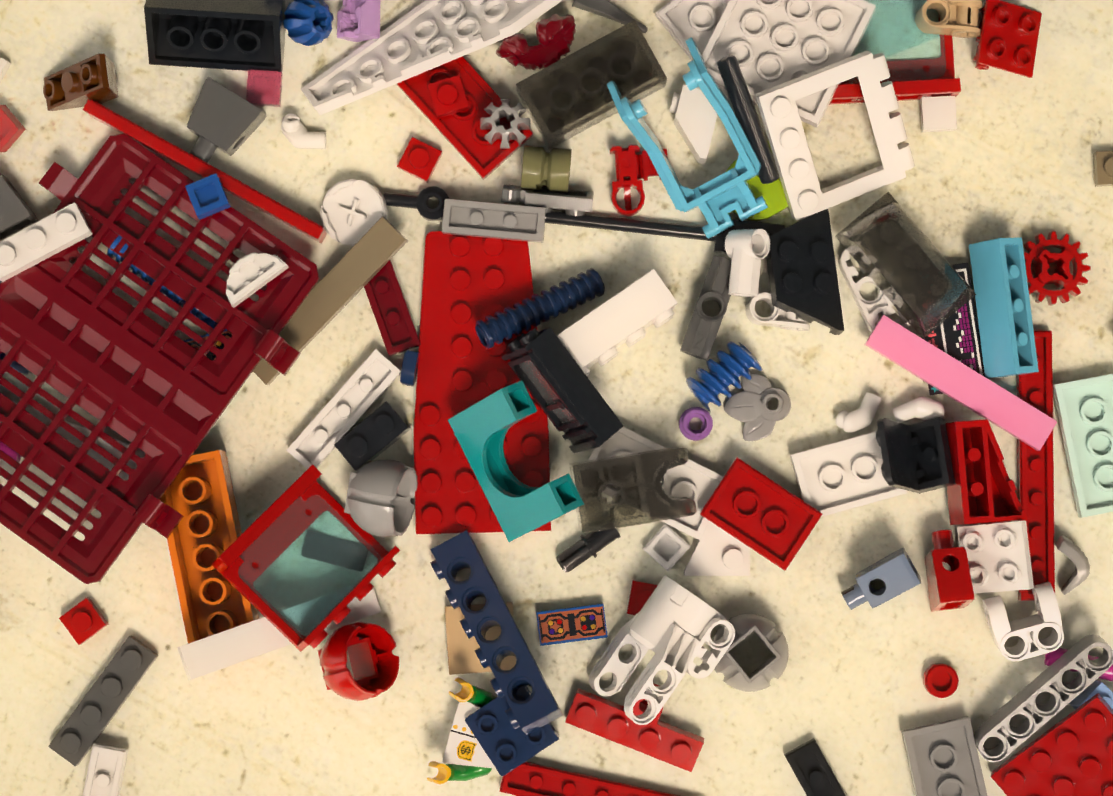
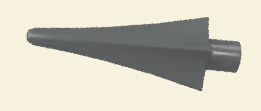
(608, 10)

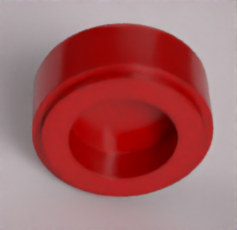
(940, 680)

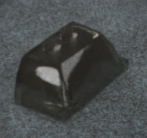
(905, 265)

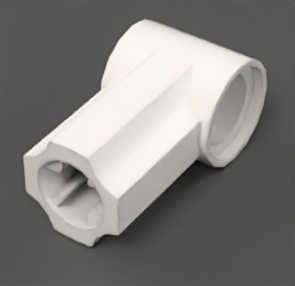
(746, 250)

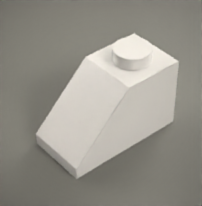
(694, 120)

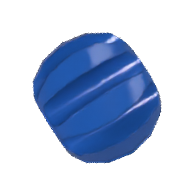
(308, 21)

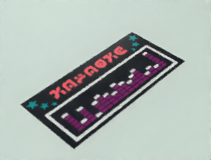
(960, 333)

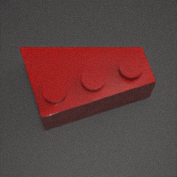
(981, 480)

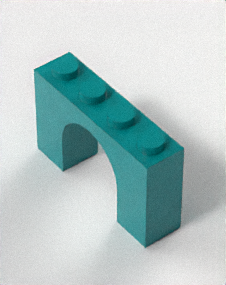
(482, 436)

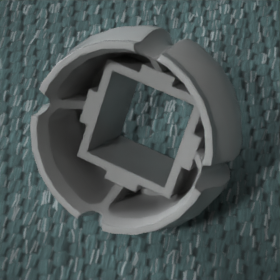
(381, 497)
(772, 668)

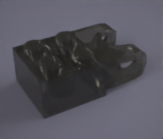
(638, 485)

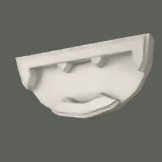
(251, 274)

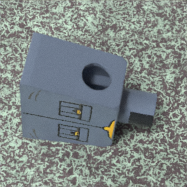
(895, 571)

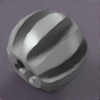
(499, 132)

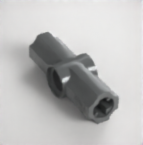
(703, 328)

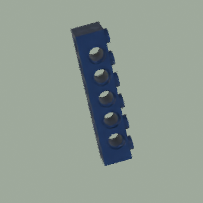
(463, 553)

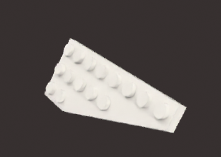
(419, 42)

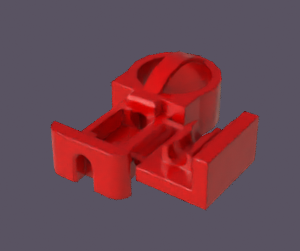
(634, 167)

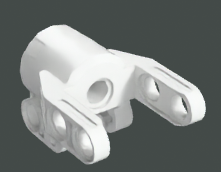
(675, 628)

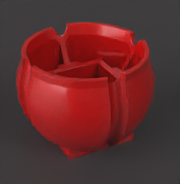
(370, 659)

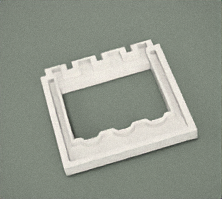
(790, 143)

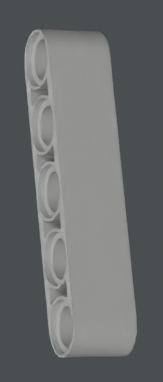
(1048, 681)

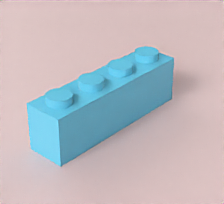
(1003, 307)

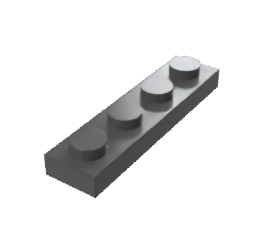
(103, 701)

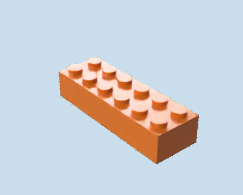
(208, 528)

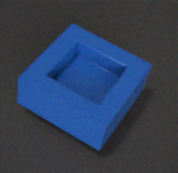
(207, 196)

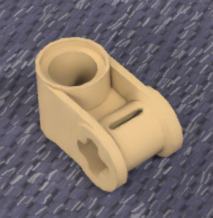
(956, 18)

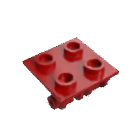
(1007, 38)

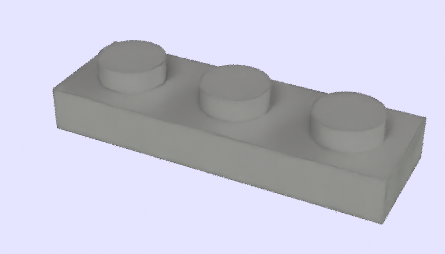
(494, 220)

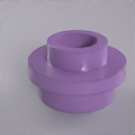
(703, 415)

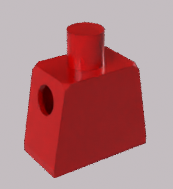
(948, 588)

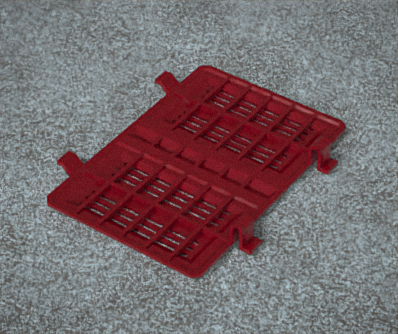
(123, 361)

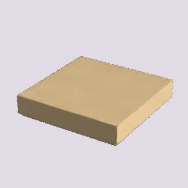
(461, 649)

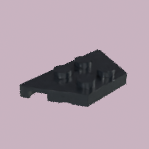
(805, 272)

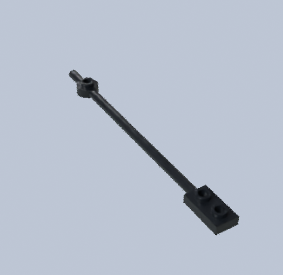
(589, 221)

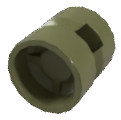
(546, 168)

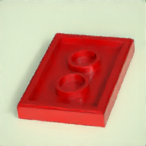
(760, 514)

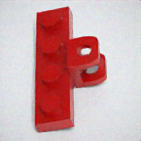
(653, 739)

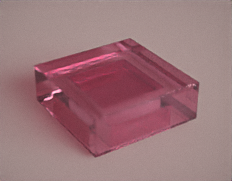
(264, 88)

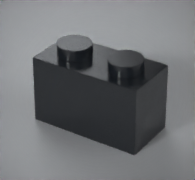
(372, 436)

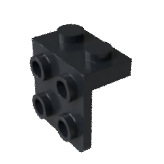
(915, 455)

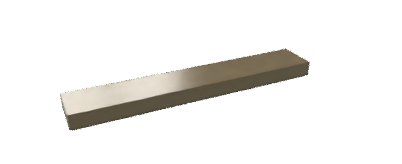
(338, 289)

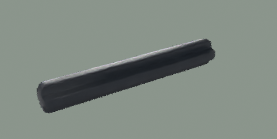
(747, 116)

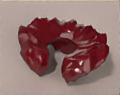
(555, 38)

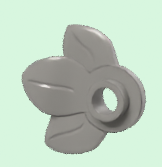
(753, 408)

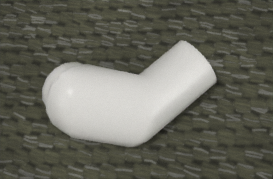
(921, 408)
(861, 417)

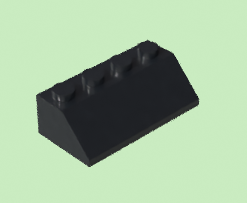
(216, 33)

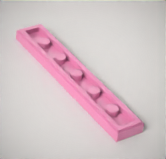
(960, 383)

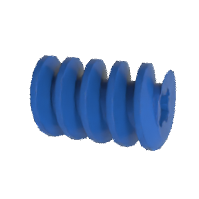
(722, 374)

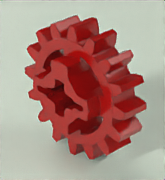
(1062, 276)

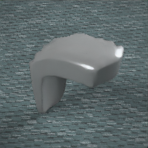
(1078, 557)

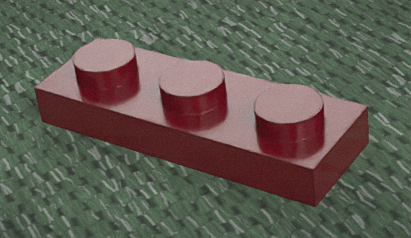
(391, 311)

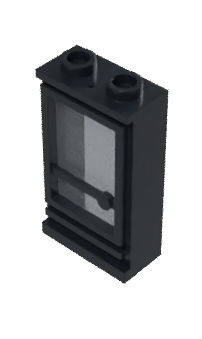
(562, 389)

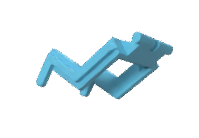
(723, 192)

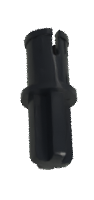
(585, 548)

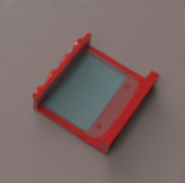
(916, 60)
(304, 562)

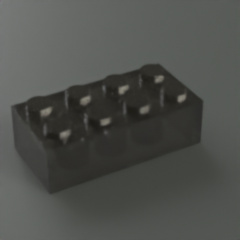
(574, 90)

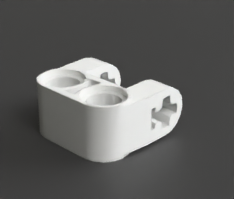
(1028, 627)

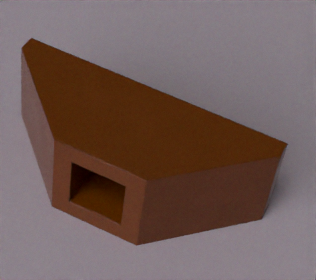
(81, 82)

